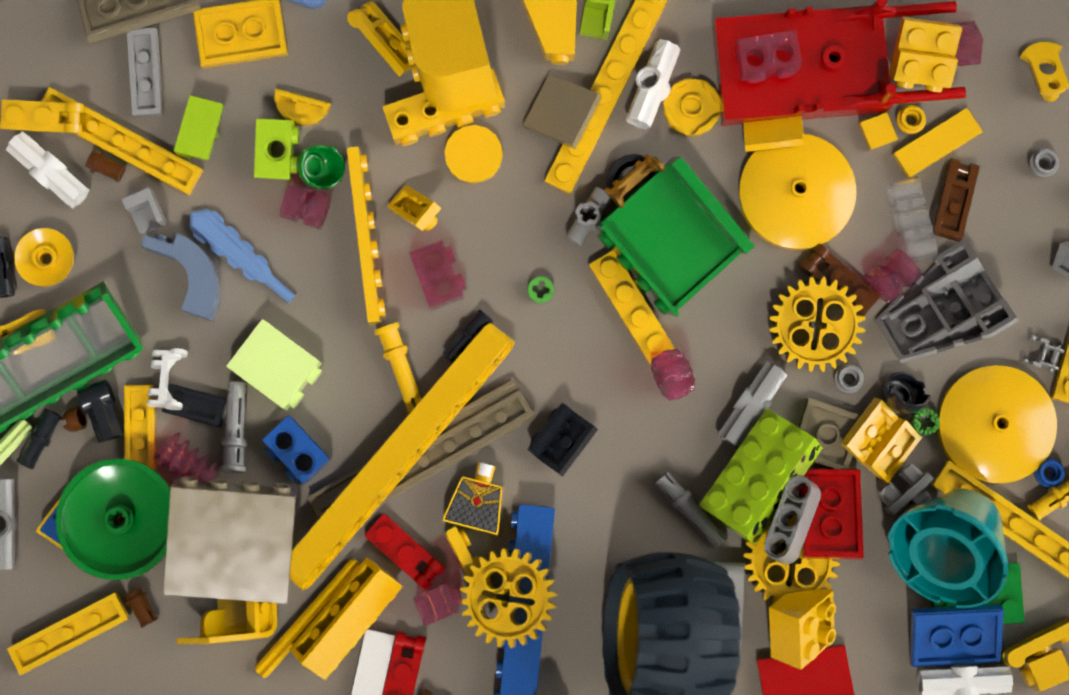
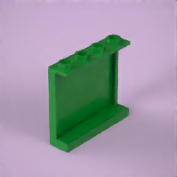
(673, 236)

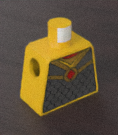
(476, 502)

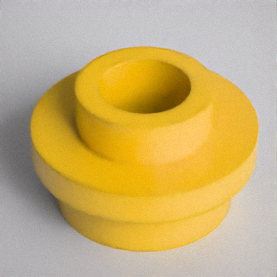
(914, 111)

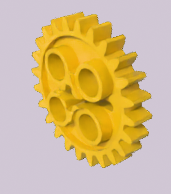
(844, 326)
(761, 562)
(504, 625)

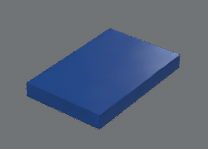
(956, 635)

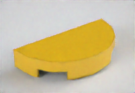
(300, 108)

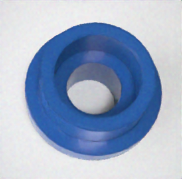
(1058, 473)

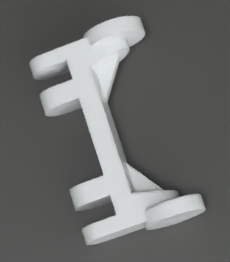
(169, 358)

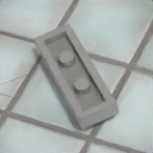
(145, 73)

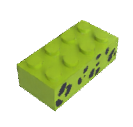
(757, 474)

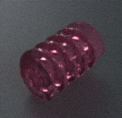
(185, 461)

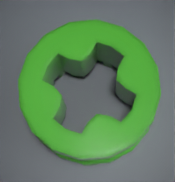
(547, 284)
(934, 419)

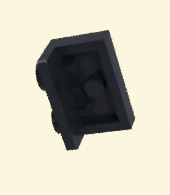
(561, 439)

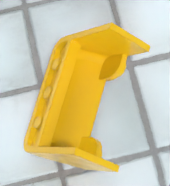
(235, 622)

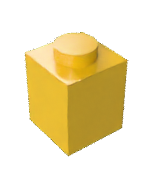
(1045, 670)

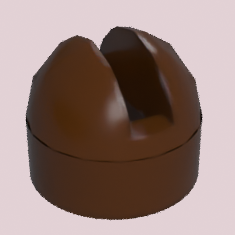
(75, 419)

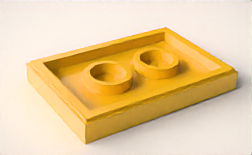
(240, 32)

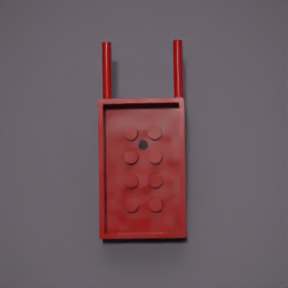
(820, 88)

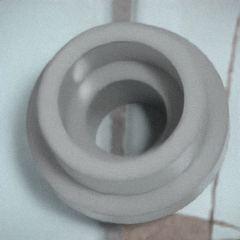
(1050, 157)
(858, 378)

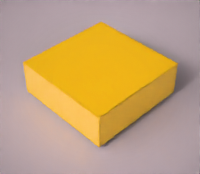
(878, 131)

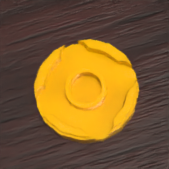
(692, 107)
(473, 154)

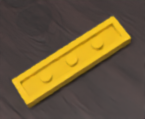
(630, 306)
(68, 633)

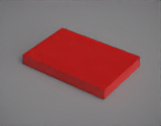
(838, 521)
(822, 676)

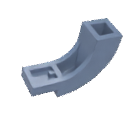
(203, 279)

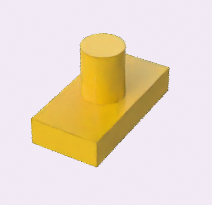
(415, 208)

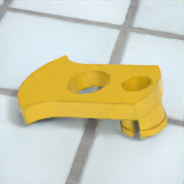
(1048, 85)

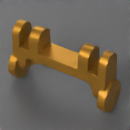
(642, 169)

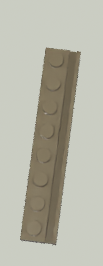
(467, 433)

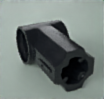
(98, 402)

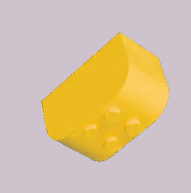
(447, 52)

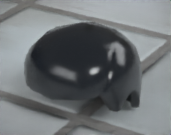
(904, 393)

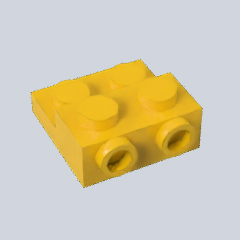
(925, 54)

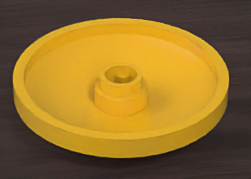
(793, 218)
(970, 427)

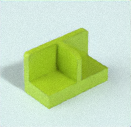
(597, 19)
(198, 128)

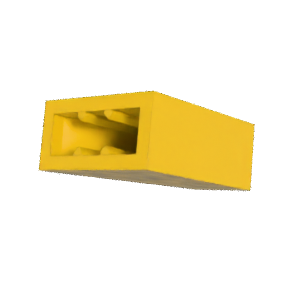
(553, 27)

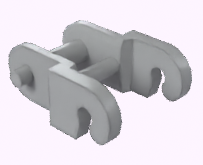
(1044, 344)

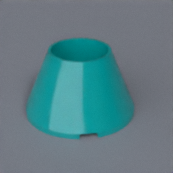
(951, 549)

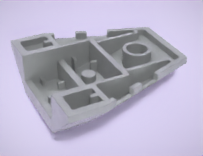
(946, 308)

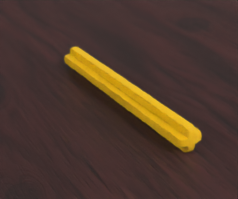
(282, 646)

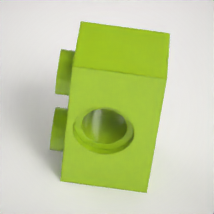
(265, 163)

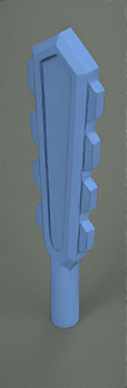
(225, 241)

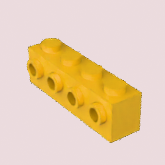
(417, 117)
(345, 618)

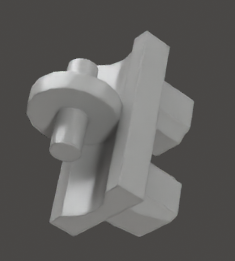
(916, 482)

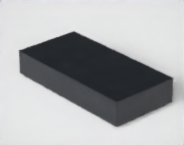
(197, 405)

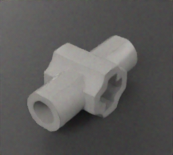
(581, 229)

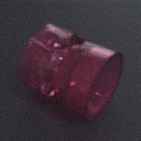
(305, 205)
(896, 272)

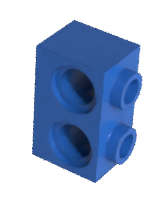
(301, 445)

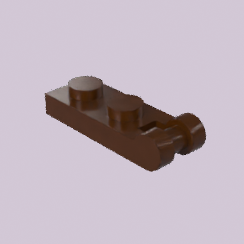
(955, 200)
(836, 270)

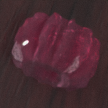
(672, 374)

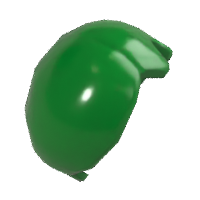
(321, 166)

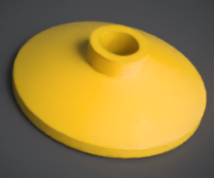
(30, 253)

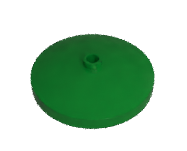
(90, 512)

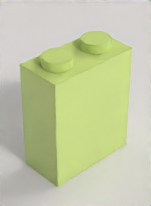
(275, 365)

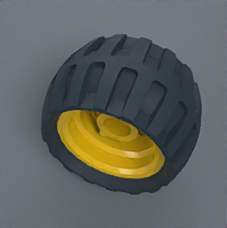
(671, 627)

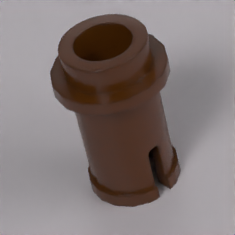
(105, 166)
(141, 607)

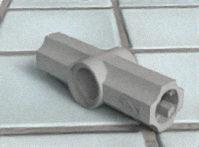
(752, 404)
(7, 537)

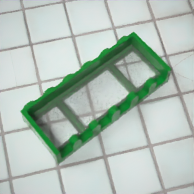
(63, 352)

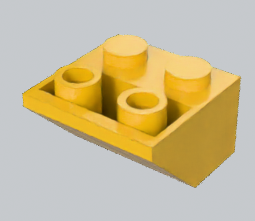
(802, 626)

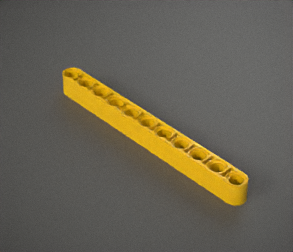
(398, 455)

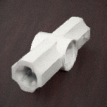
(653, 84)
(47, 169)
(965, 680)

